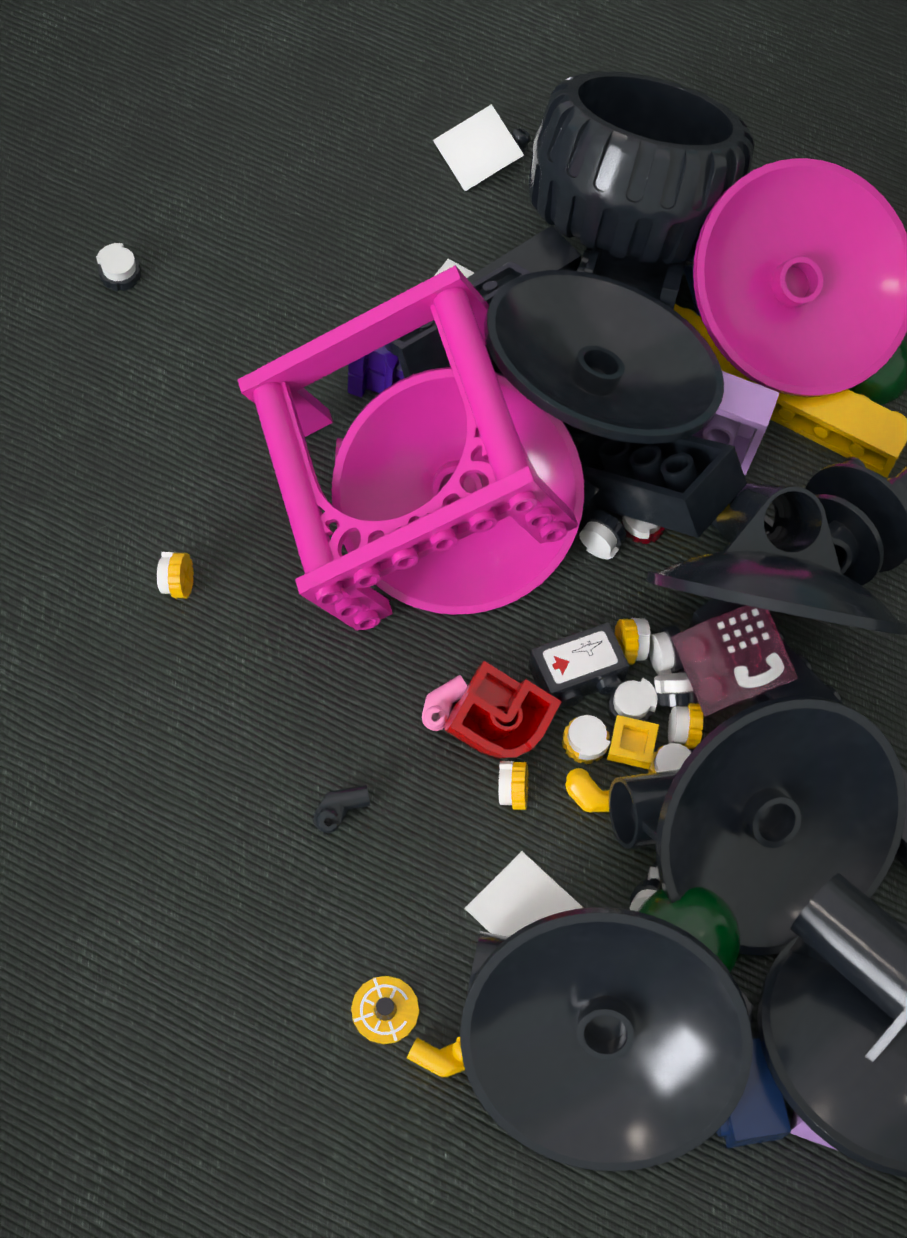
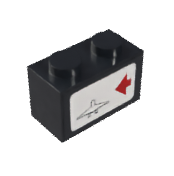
(579, 665)

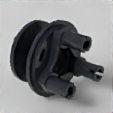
(863, 517)

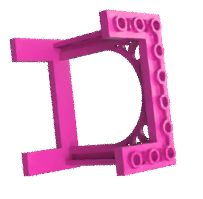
(292, 413)

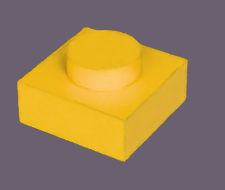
(633, 742)

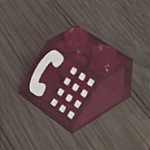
(733, 658)

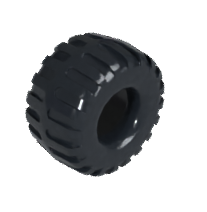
(635, 163)

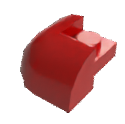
(501, 714)

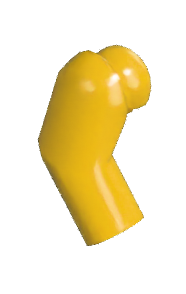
(586, 791)
(441, 1061)

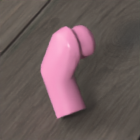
(440, 703)

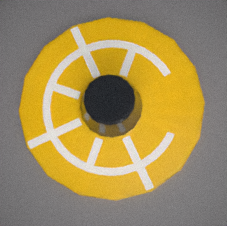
(385, 1010)

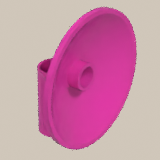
(803, 277)
(403, 456)

